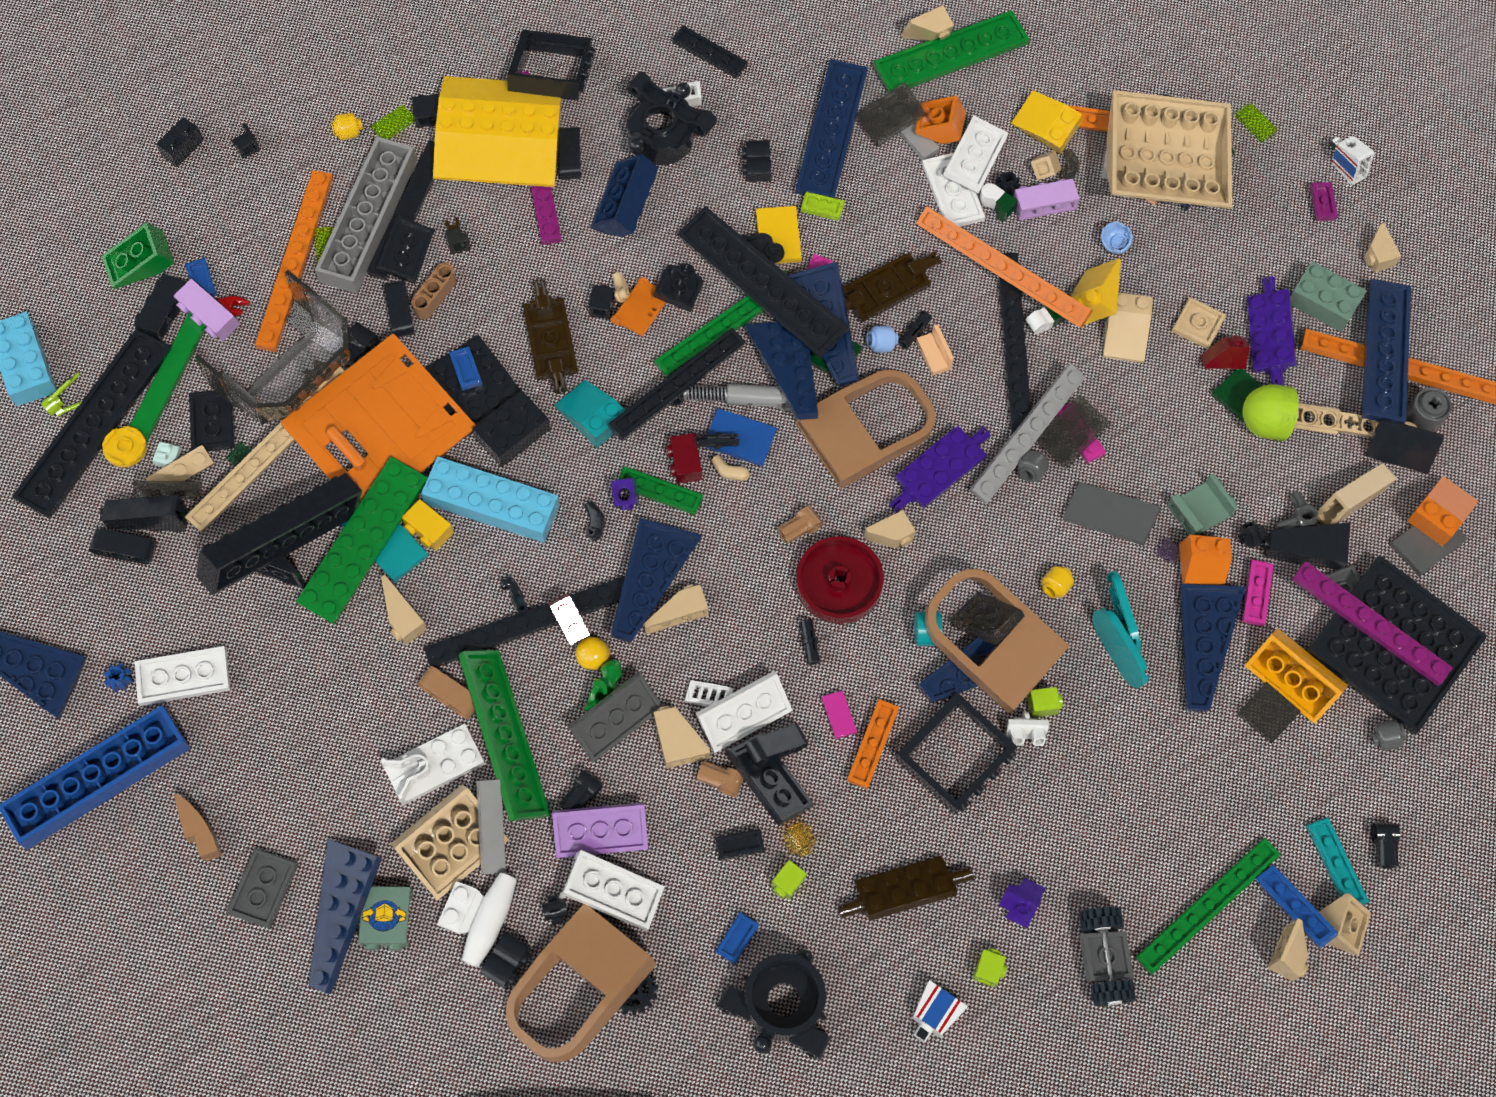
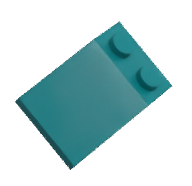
(590, 412)

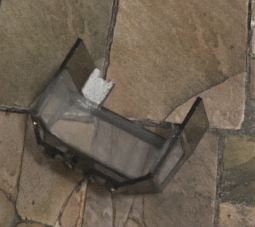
(301, 369)

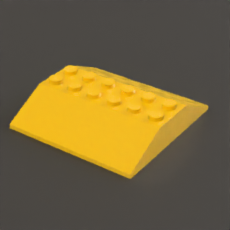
(495, 134)

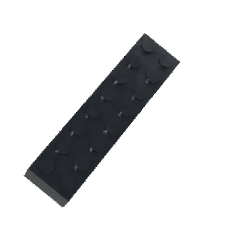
(277, 533)

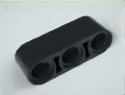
(570, 153)
(399, 309)
(122, 546)
(776, 744)

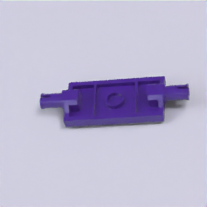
(1272, 331)
(940, 467)

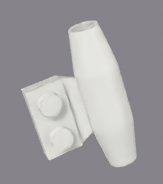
(478, 915)

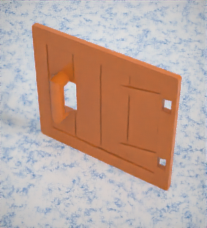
(385, 410)

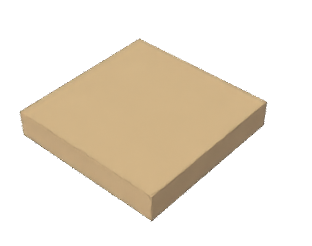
(1198, 323)

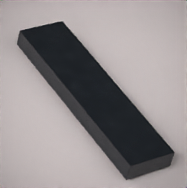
(709, 52)

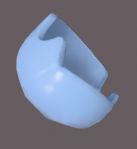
(1116, 237)

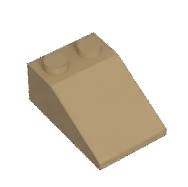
(1128, 329)

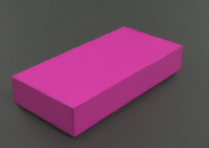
(839, 715)

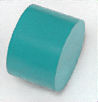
(920, 633)

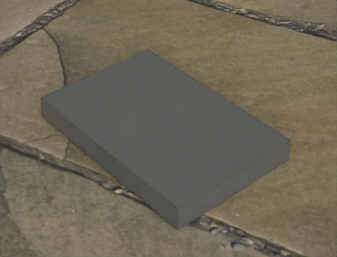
(1421, 551)
(262, 888)

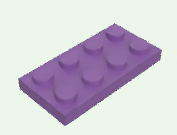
(600, 829)

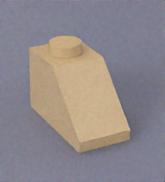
(1382, 251)
(892, 531)

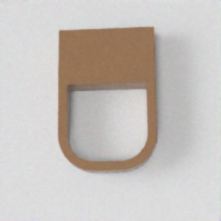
(844, 442)
(1016, 660)
(598, 956)

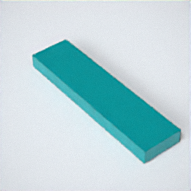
(1336, 860)

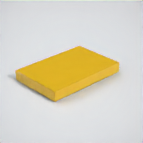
(782, 226)

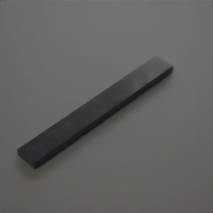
(410, 202)
(676, 384)

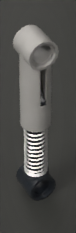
(737, 395)

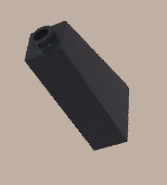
(145, 513)
(1318, 545)

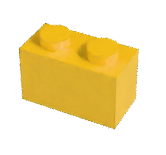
(427, 525)

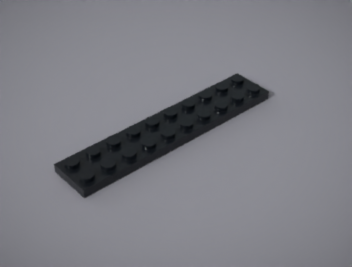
(763, 282)
(90, 423)

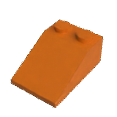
(1443, 511)

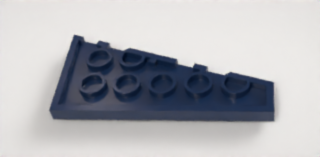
(788, 364)
(652, 566)
(1207, 628)
(40, 671)
(949, 678)
(343, 895)

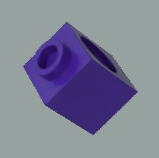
(618, 486)

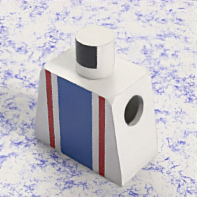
(1352, 158)
(936, 1012)

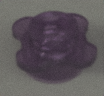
(1163, 551)

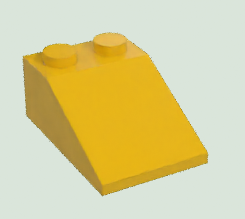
(1048, 121)
(1099, 290)

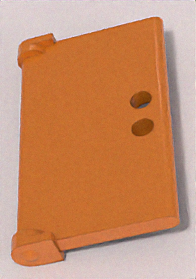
(637, 310)

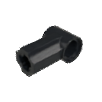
(584, 788)
(1386, 838)

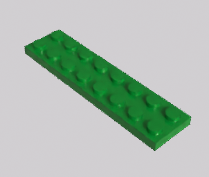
(952, 53)
(362, 541)
(504, 735)

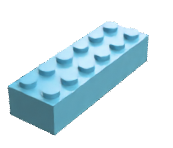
(490, 499)

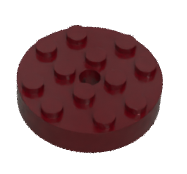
(836, 600)

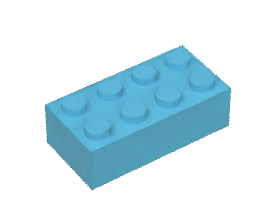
(24, 360)

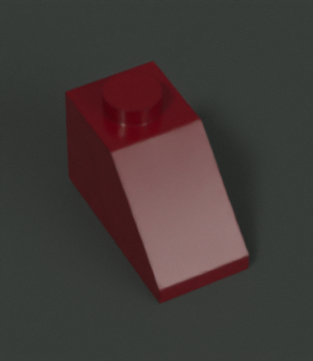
(1227, 354)

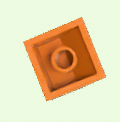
(942, 120)
(1205, 560)

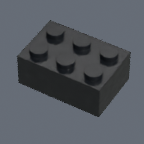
(511, 428)

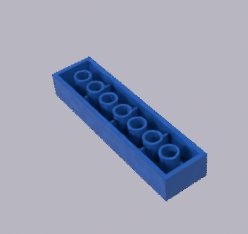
(93, 777)

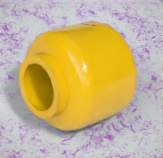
(346, 126)
(1057, 582)

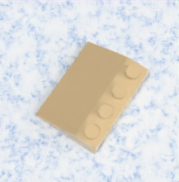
(443, 842)

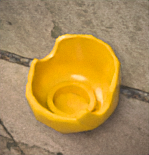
(592, 653)

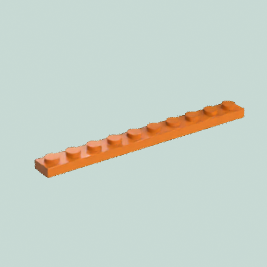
(294, 260)
(1004, 267)
(1417, 370)

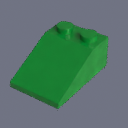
(137, 256)

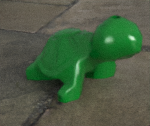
(606, 684)

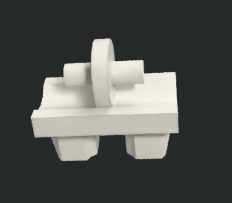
(1027, 728)

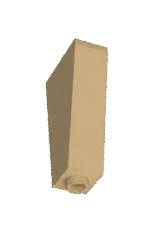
(1355, 495)

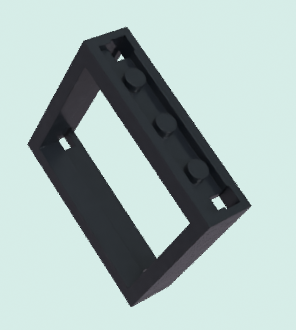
(555, 44)
(929, 728)

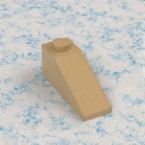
(681, 608)
(403, 619)

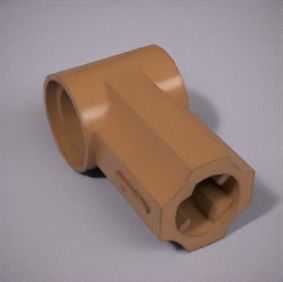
(804, 522)
(726, 780)

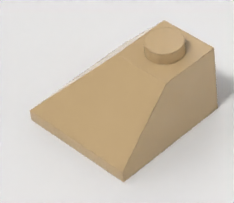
(929, 26)
(1350, 922)
(1290, 952)

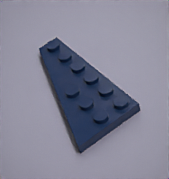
(826, 286)

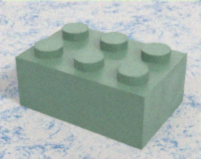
(1327, 296)

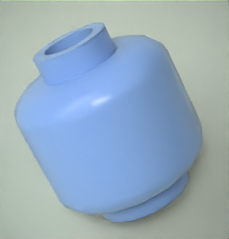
(881, 339)

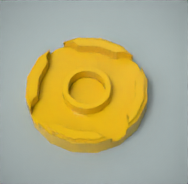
(124, 447)

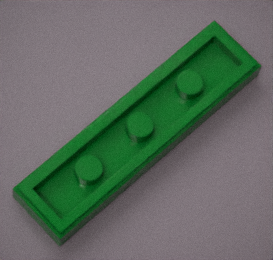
(664, 491)

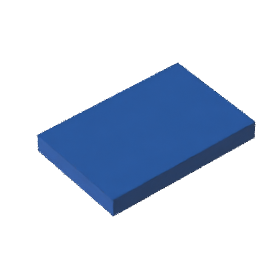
(754, 436)

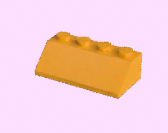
(1296, 675)

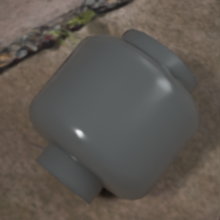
(1033, 466)
(1389, 735)

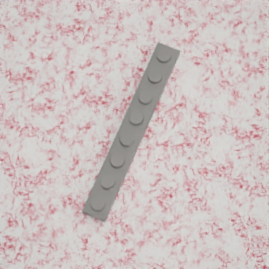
(1027, 433)

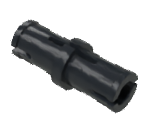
(914, 330)
(716, 440)
(809, 642)

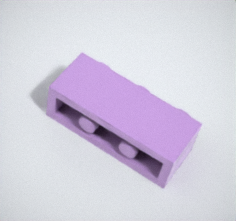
(1046, 199)
(206, 310)

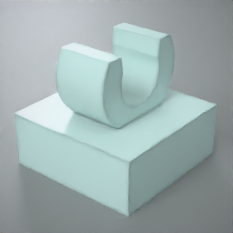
(166, 454)

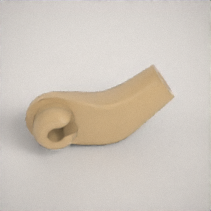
(621, 288)
(730, 472)

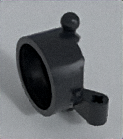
(674, 142)
(754, 1008)

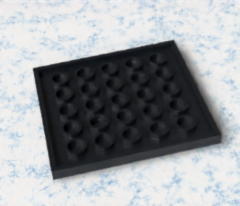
(1377, 671)

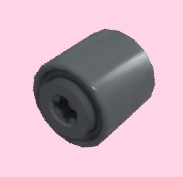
(1429, 409)

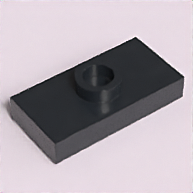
(740, 844)

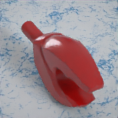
(230, 301)

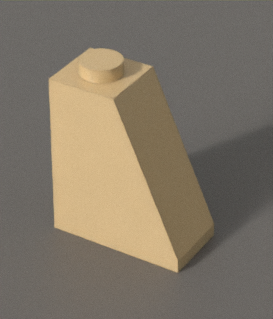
(678, 739)

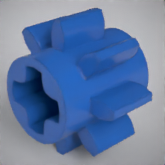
(122, 682)

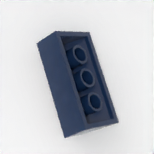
(625, 196)

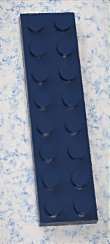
(832, 129)
(1386, 351)

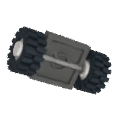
(1106, 956)

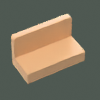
(935, 351)

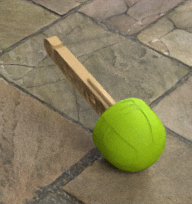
(1275, 411)

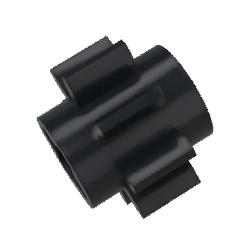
(1008, 182)
(1252, 534)
(555, 909)

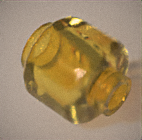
(799, 839)

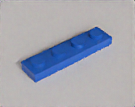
(1296, 906)

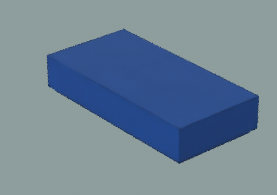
(200, 273)
(465, 368)
(737, 938)

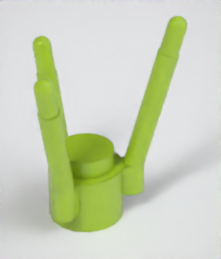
(53, 402)

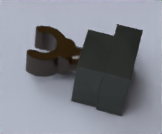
(456, 240)

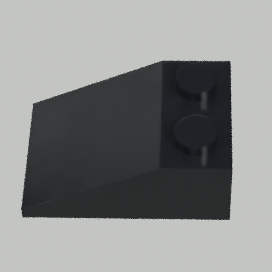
(283, 571)

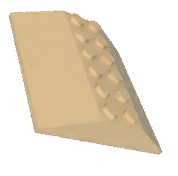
(1170, 149)

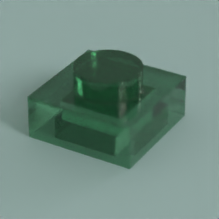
(238, 454)

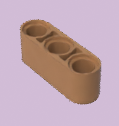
(434, 299)
(447, 692)

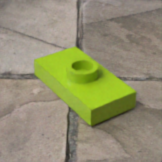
(822, 206)

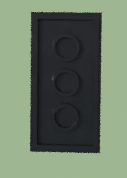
(771, 784)

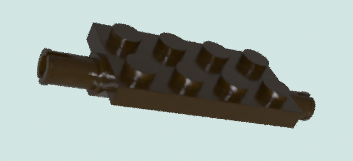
(888, 285)
(550, 338)
(905, 888)

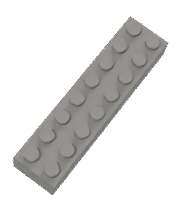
(366, 215)

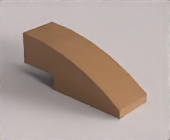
(197, 830)

